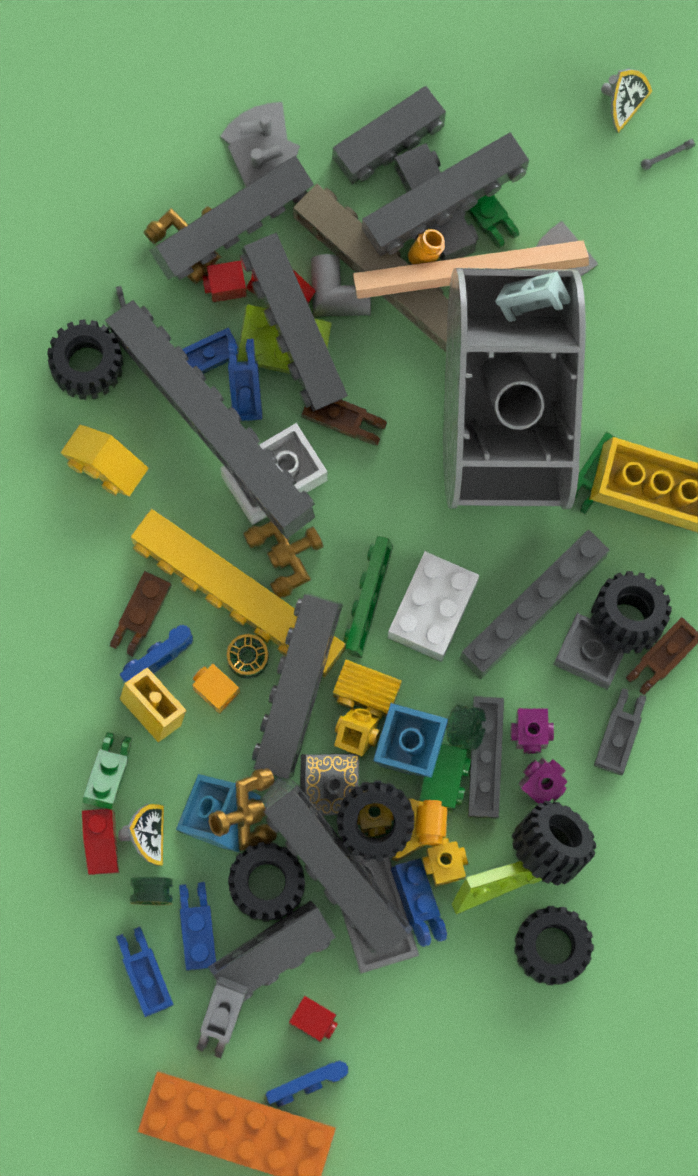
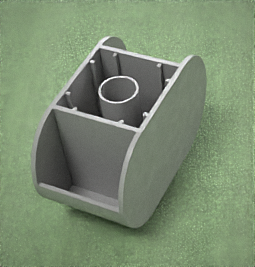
(512, 394)

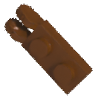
(346, 419)
(141, 611)
(666, 653)

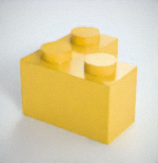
(105, 459)

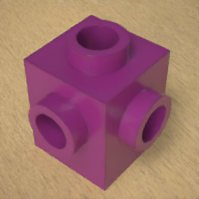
(536, 720)
(536, 772)

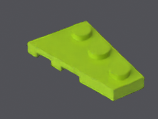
(491, 884)

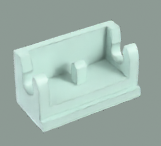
(532, 295)

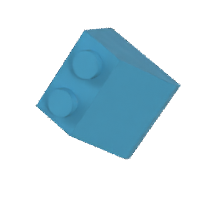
(410, 741)
(205, 798)

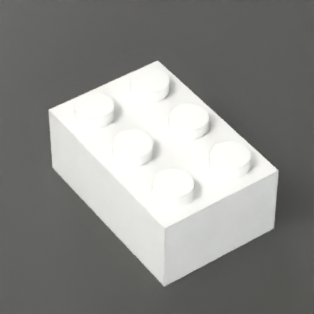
(292, 454)
(433, 606)

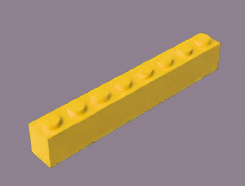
(221, 582)

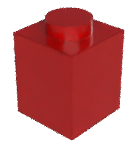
(225, 281)
(314, 1019)

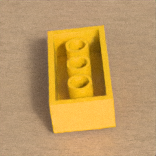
(647, 483)

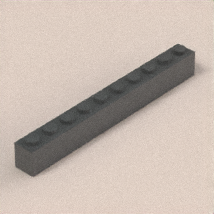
(211, 420)

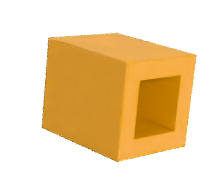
(215, 687)

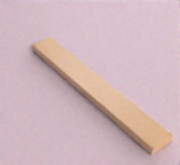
(439, 273)

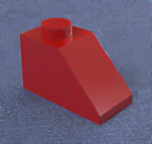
(100, 841)

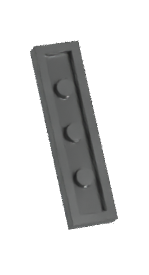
(486, 761)

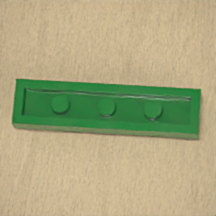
(365, 607)

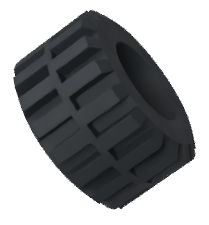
(82, 337)
(639, 593)
(554, 843)
(368, 846)
(266, 855)
(576, 931)

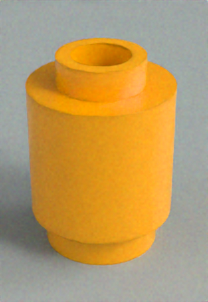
(427, 247)
(431, 823)

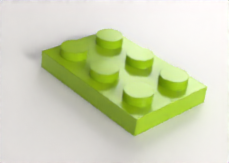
(266, 348)

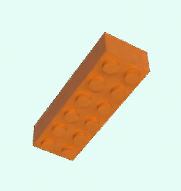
(235, 1128)

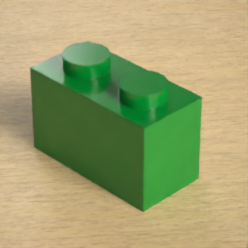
(447, 777)

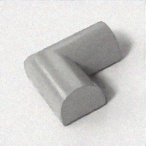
(331, 296)

